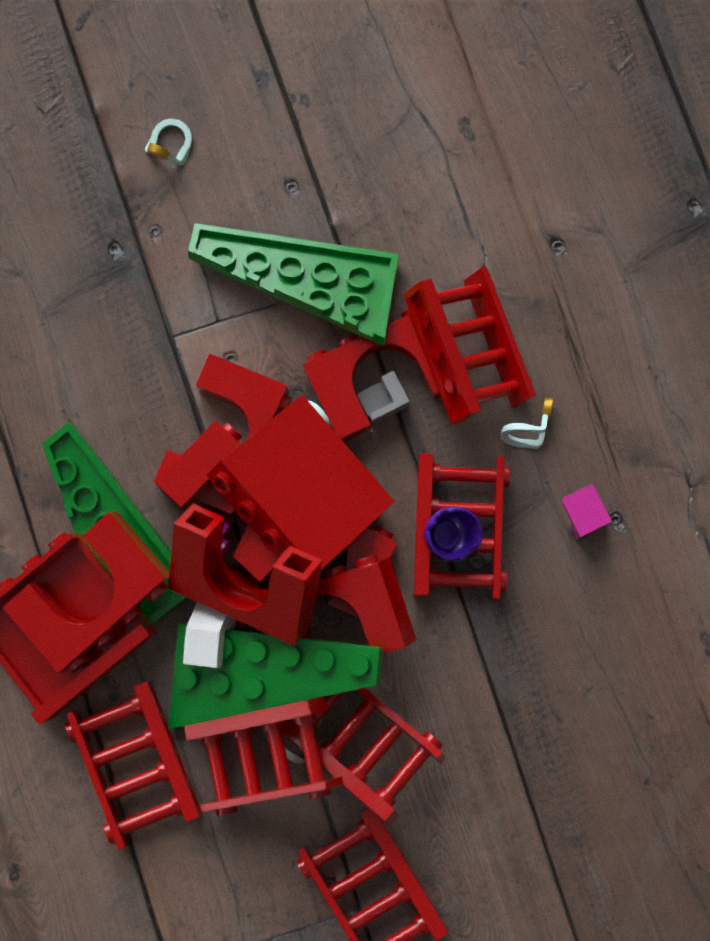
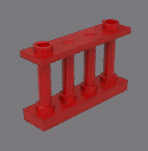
(443, 354)
(431, 473)
(272, 721)
(169, 769)
(355, 776)
(388, 859)

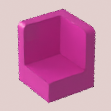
(585, 511)

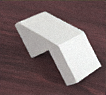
(206, 637)

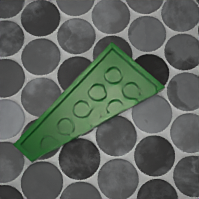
(324, 279)
(92, 492)
(267, 673)

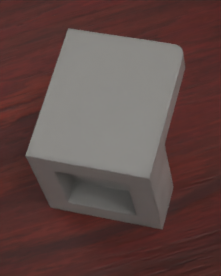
(383, 398)

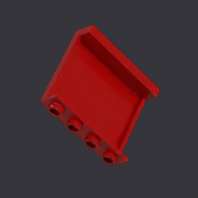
(300, 485)
(84, 591)

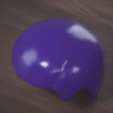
(453, 533)

